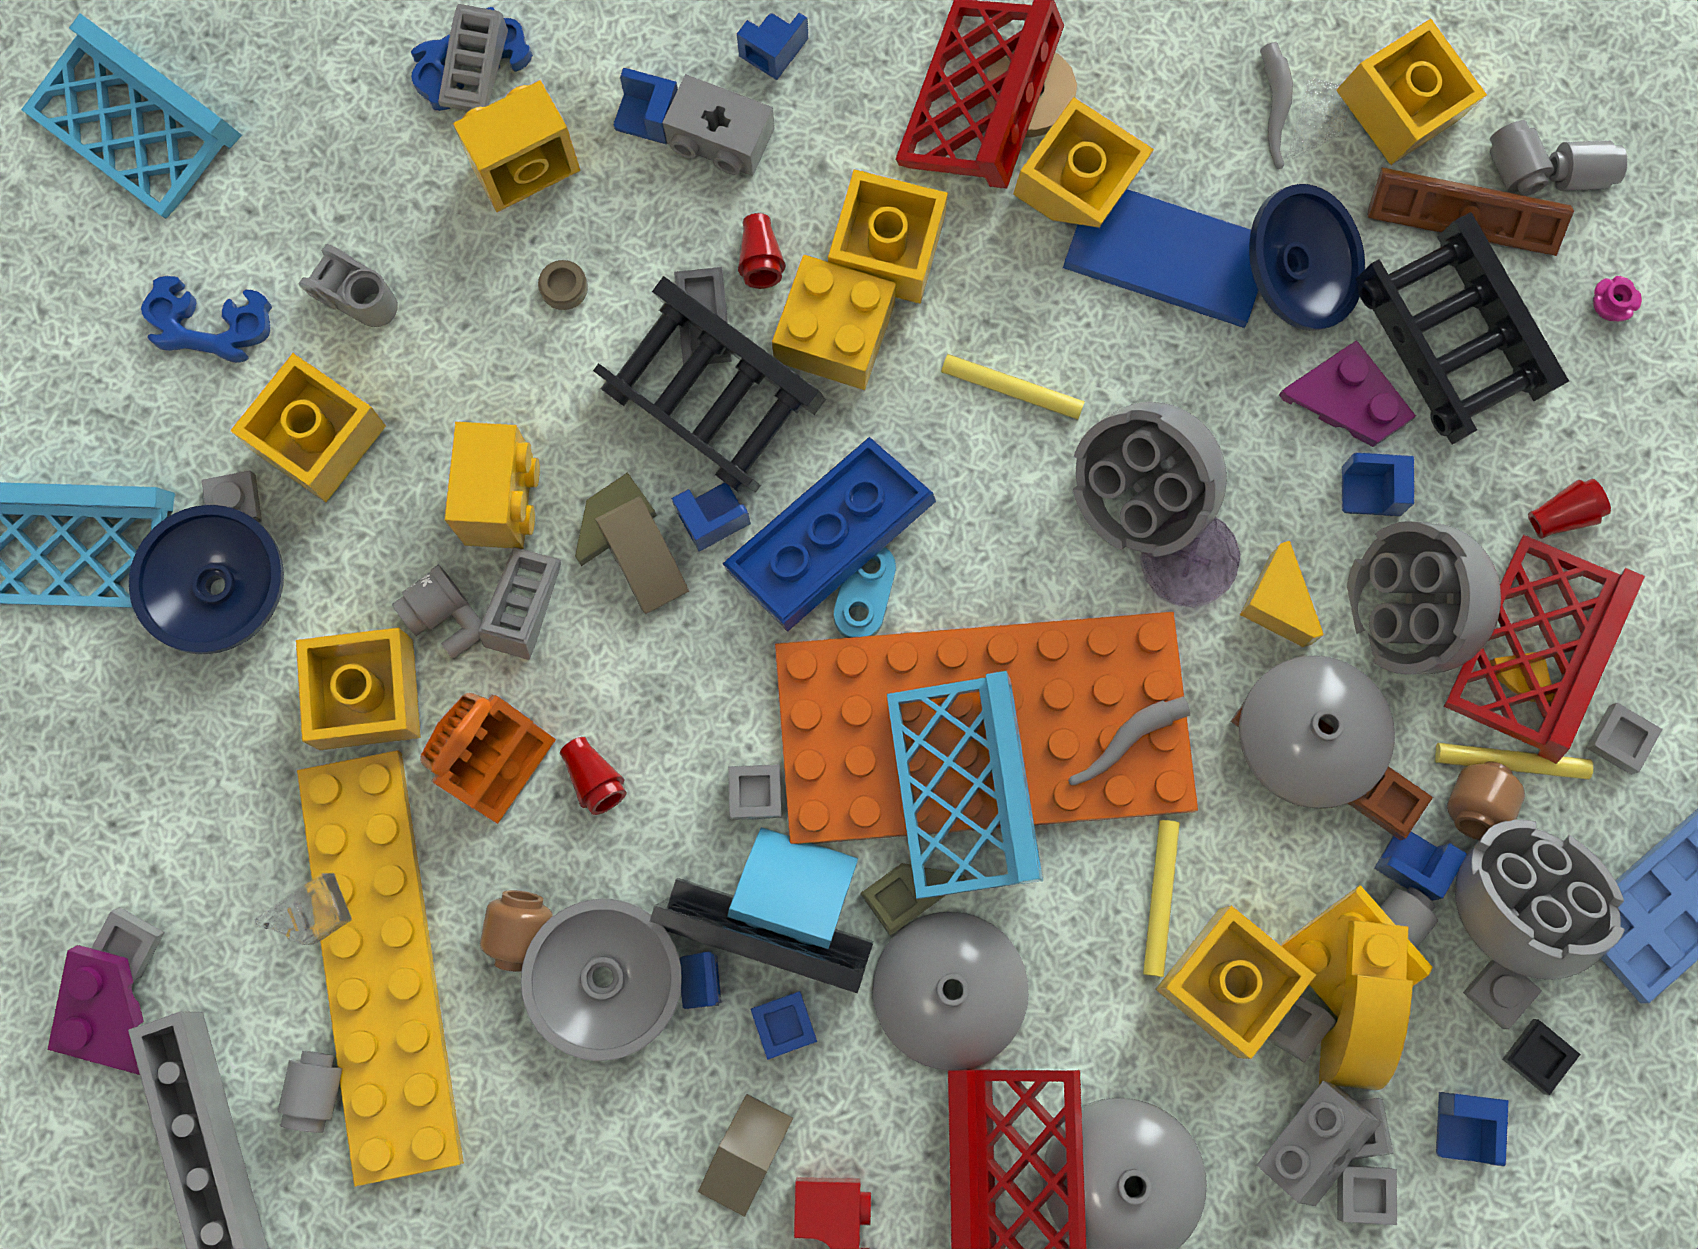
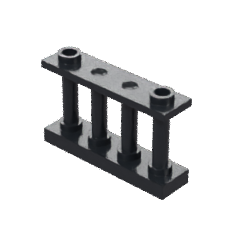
(1499, 303)
(714, 339)

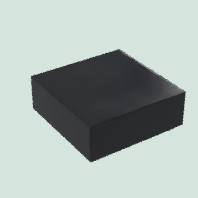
(1541, 1056)

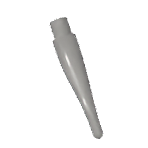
(1281, 85)
(1141, 723)

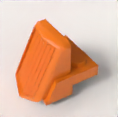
(485, 753)

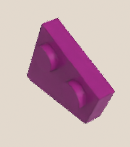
(1351, 395)
(96, 1010)

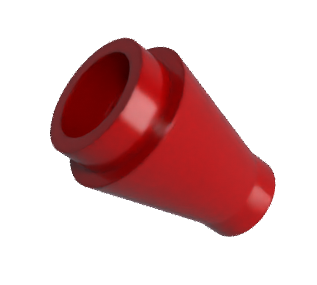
(760, 256)
(1573, 508)
(593, 778)

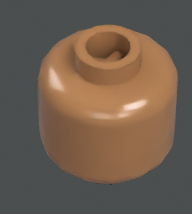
(1484, 798)
(511, 926)

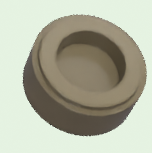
(563, 284)

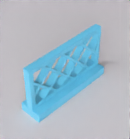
(141, 80)
(79, 503)
(1008, 776)

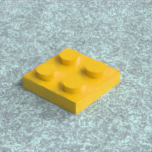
(1323, 946)

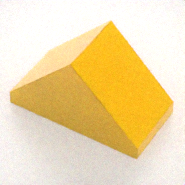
(1282, 599)

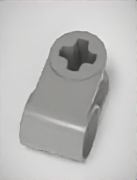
(345, 285)

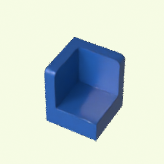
(772, 43)
(644, 104)
(1378, 484)
(711, 515)
(1421, 865)
(1472, 1128)

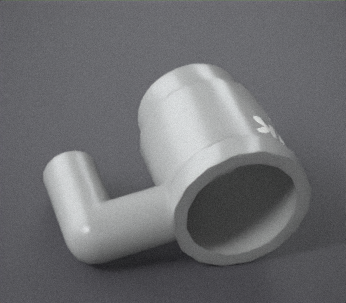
(431, 603)

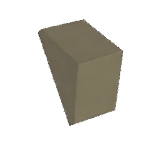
(745, 1155)

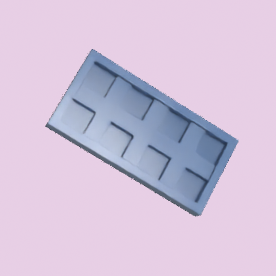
(1659, 915)

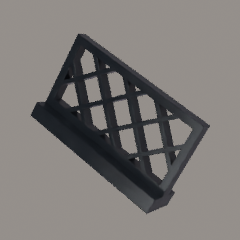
(702, 916)

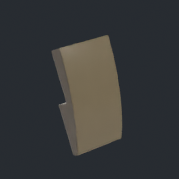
(642, 554)

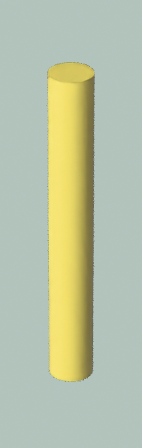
(1012, 386)
(1514, 760)
(1161, 898)

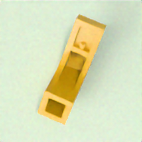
(1374, 1010)

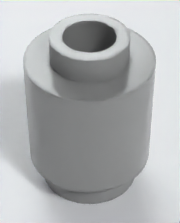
(1521, 158)
(1588, 165)
(1412, 910)
(309, 1092)

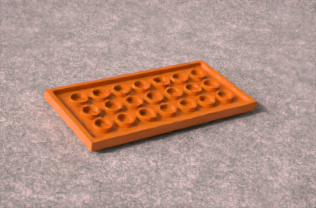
(1070, 697)

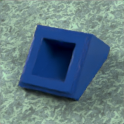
(700, 980)

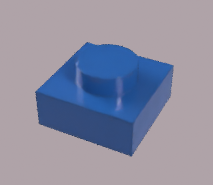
(783, 1025)

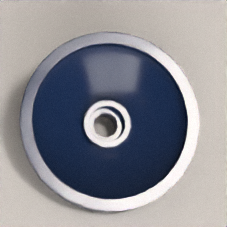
(1306, 257)
(181, 562)

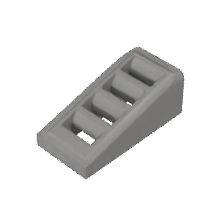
(477, 29)
(507, 640)

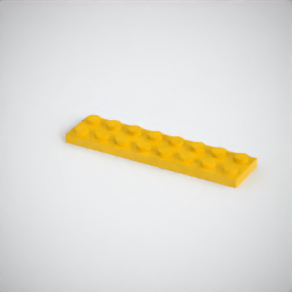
(381, 971)

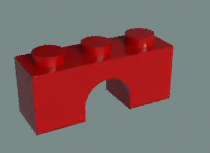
(831, 1211)

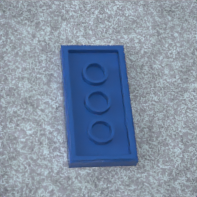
(1169, 257)
(829, 533)

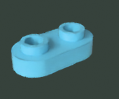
(868, 591)

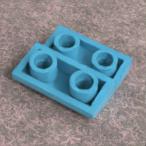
(793, 888)

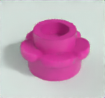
(1608, 306)

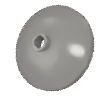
(1292, 753)
(911, 996)
(594, 1019)

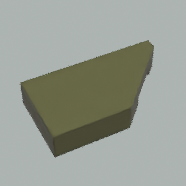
(619, 492)
(895, 899)

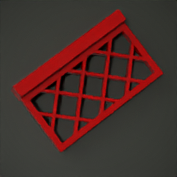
(1018, 89)
(1585, 665)
(975, 1169)

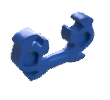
(432, 56)
(165, 312)

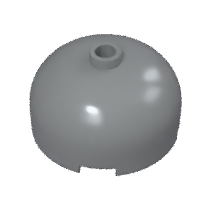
(1167, 461)
(1448, 591)
(1537, 901)
(1134, 1140)

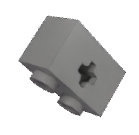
(718, 126)
(1318, 1144)

